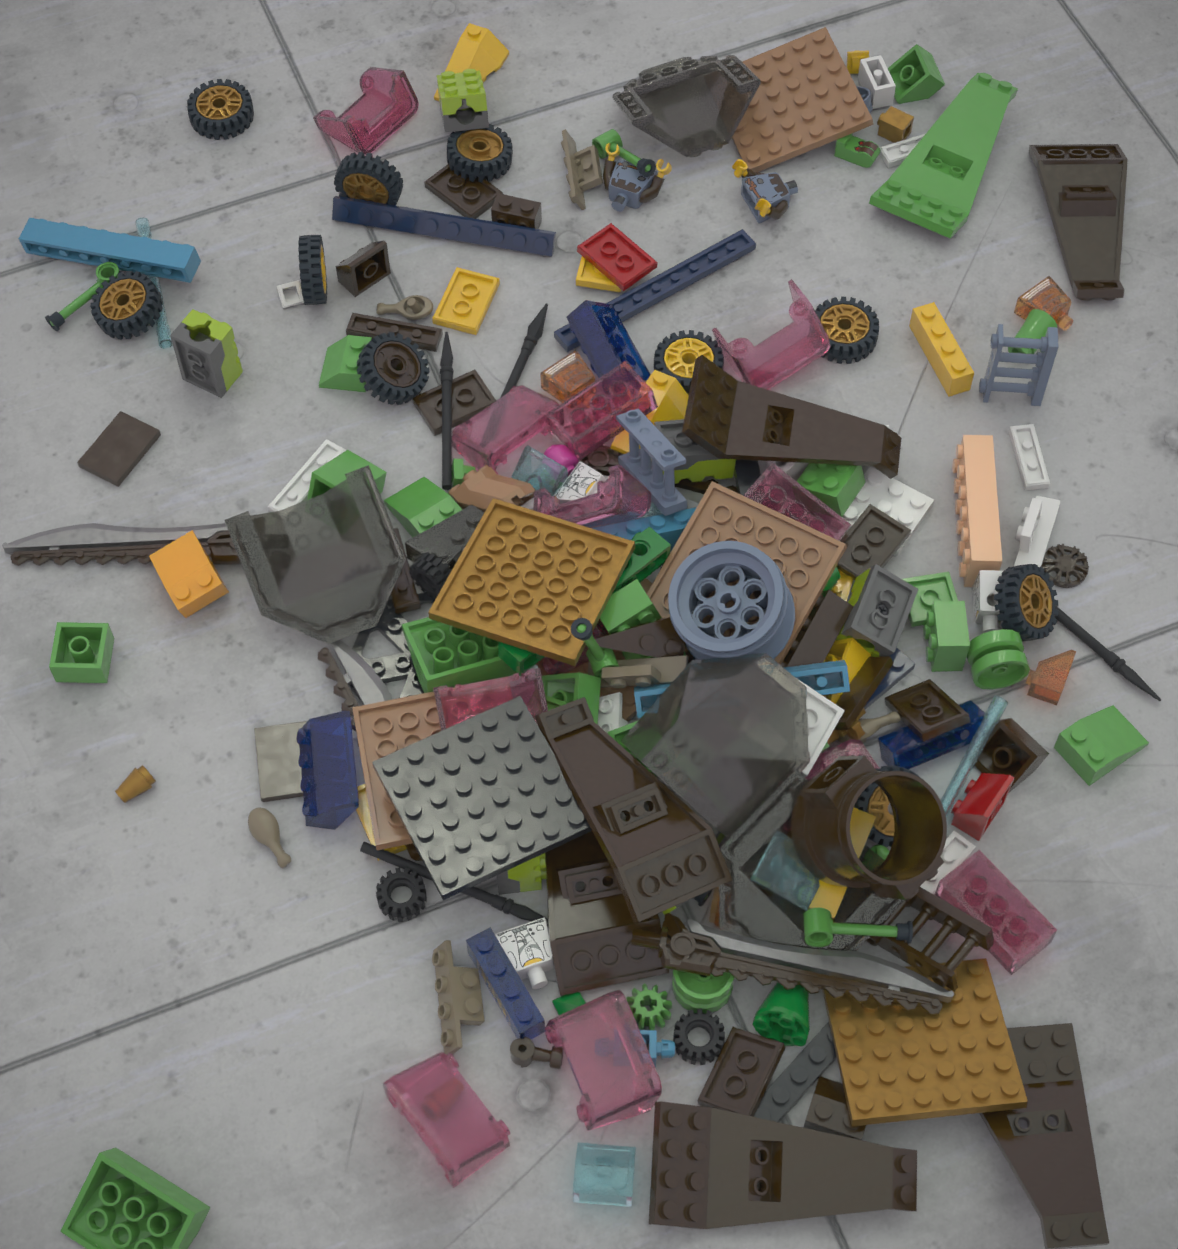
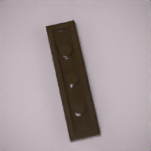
(369, 326)
(404, 592)
(862, 689)

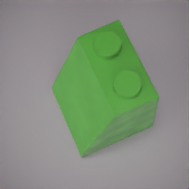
(334, 473)

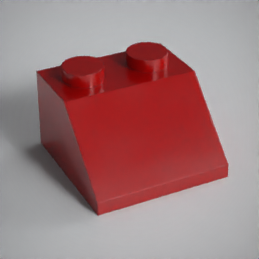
(981, 804)

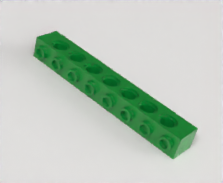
(653, 552)

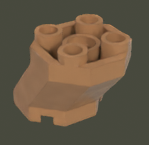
(485, 485)

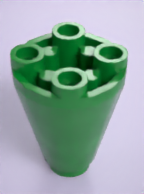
(784, 1016)

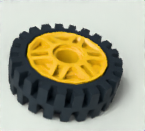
(312, 269)
(678, 355)

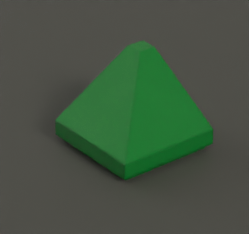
(568, 1002)

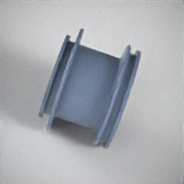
(711, 570)

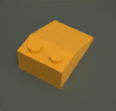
(188, 574)

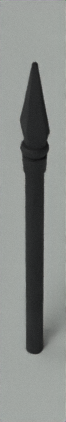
(534, 332)
(446, 380)
(1113, 660)
(496, 901)

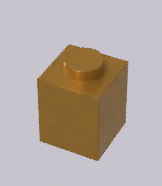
(895, 125)

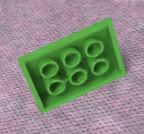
(451, 655)
(132, 1208)

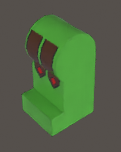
(857, 150)

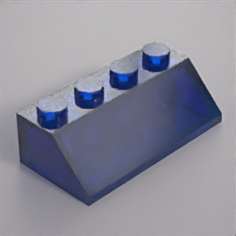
(605, 338)
(327, 770)

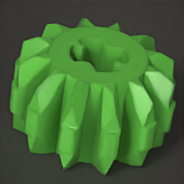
(656, 1001)

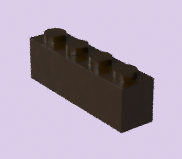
(818, 631)

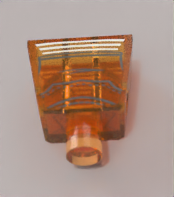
(1048, 298)
(566, 377)

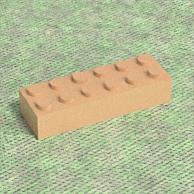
(977, 507)

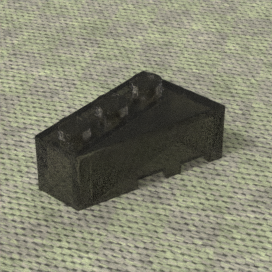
(446, 538)

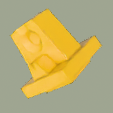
(853, 60)

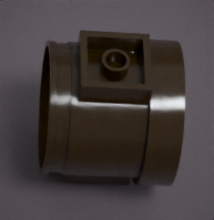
(823, 828)

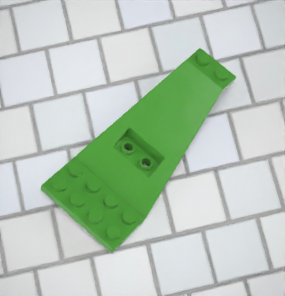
(946, 167)

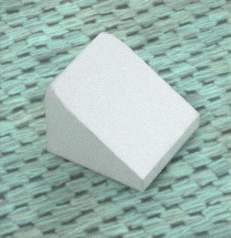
(290, 294)

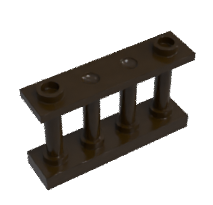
(953, 922)

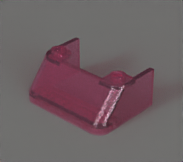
(783, 351)

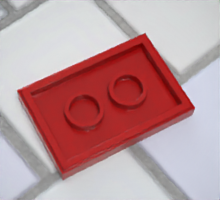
(617, 257)

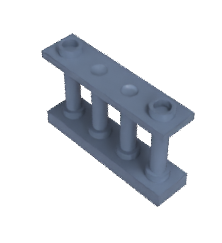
(1039, 375)
(664, 458)

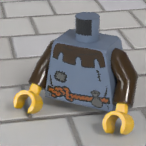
(626, 183)
(764, 193)

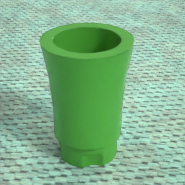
(1035, 328)

